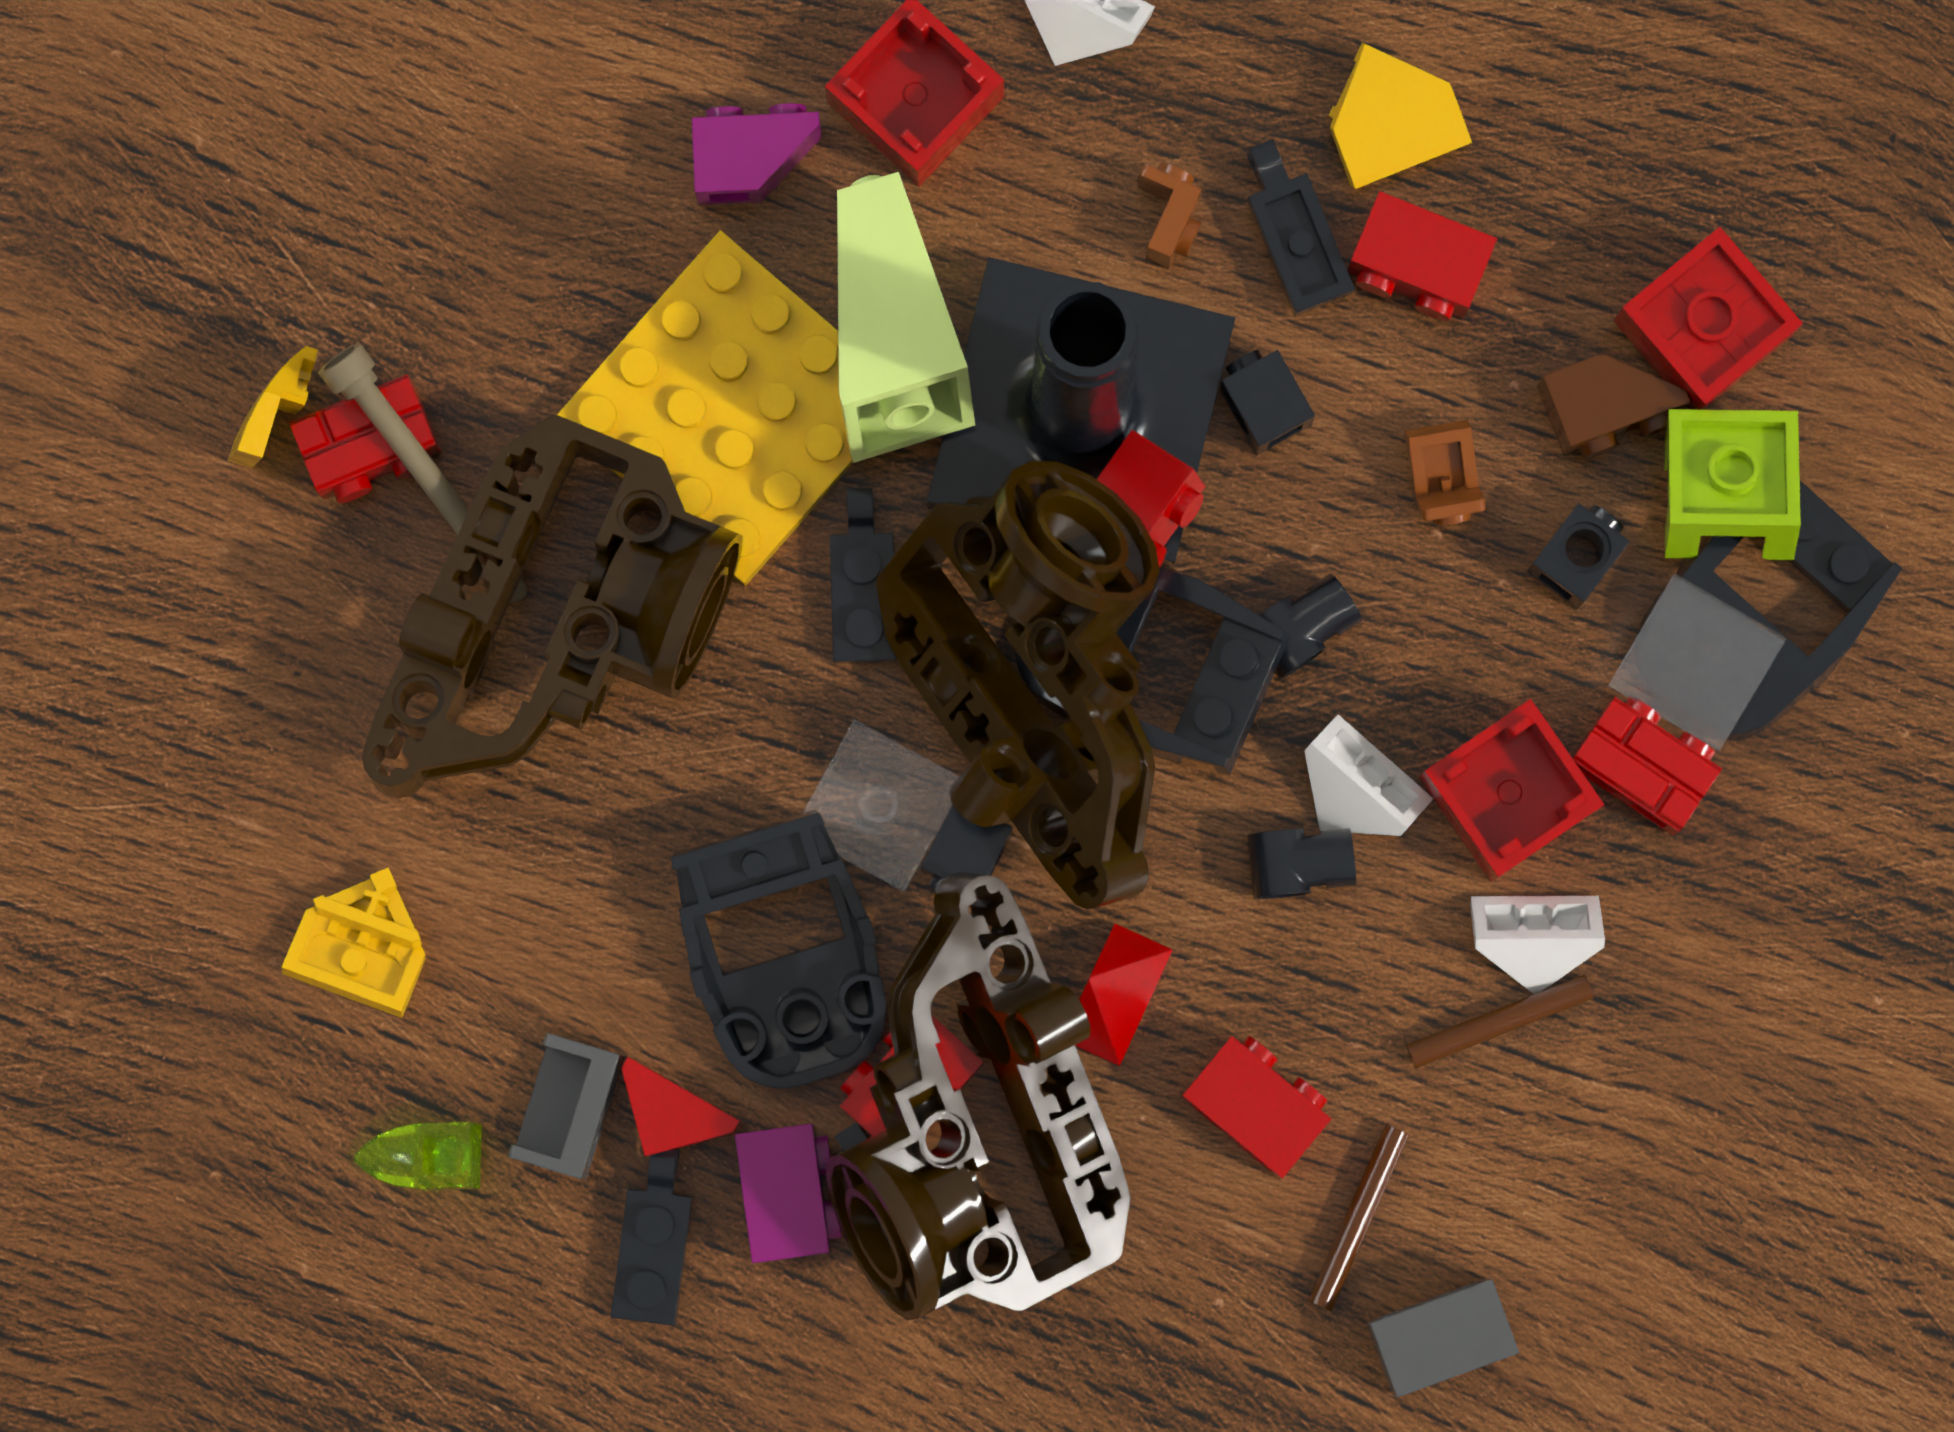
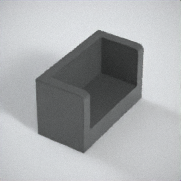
(567, 1107)
(1442, 1337)

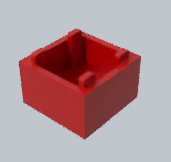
(915, 91)
(1707, 320)
(1511, 790)

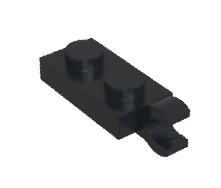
(1296, 234)
(854, 568)
(653, 1246)

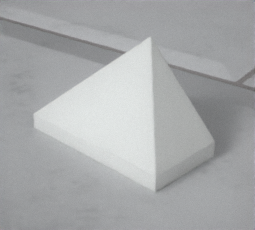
(1087, 26)
(1359, 785)
(1537, 935)

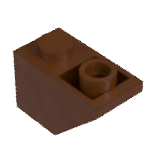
(1603, 400)

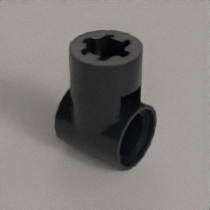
(1311, 621)
(1291, 863)

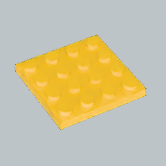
(734, 397)

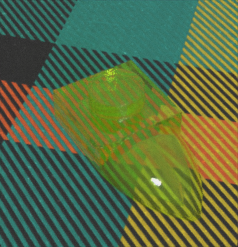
(425, 1156)

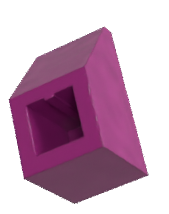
(748, 155)

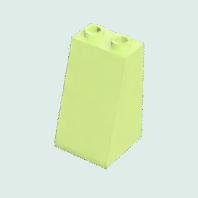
(896, 340)

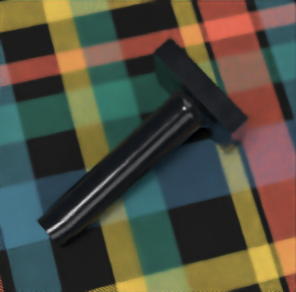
(1069, 373)

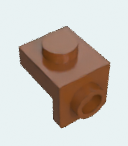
(1176, 228)
(1444, 472)

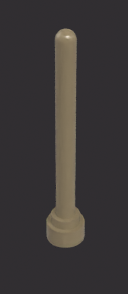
(353, 377)

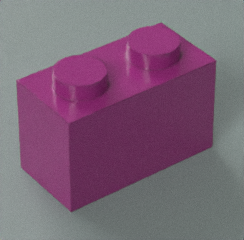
(786, 1192)

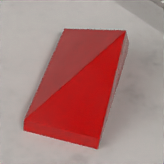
(1120, 991)
(669, 1114)

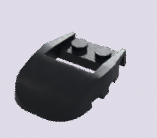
(1834, 561)
(1227, 686)
(799, 1011)

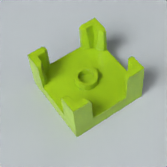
(1732, 479)

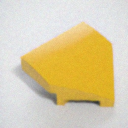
(1393, 118)
(283, 392)
(359, 946)

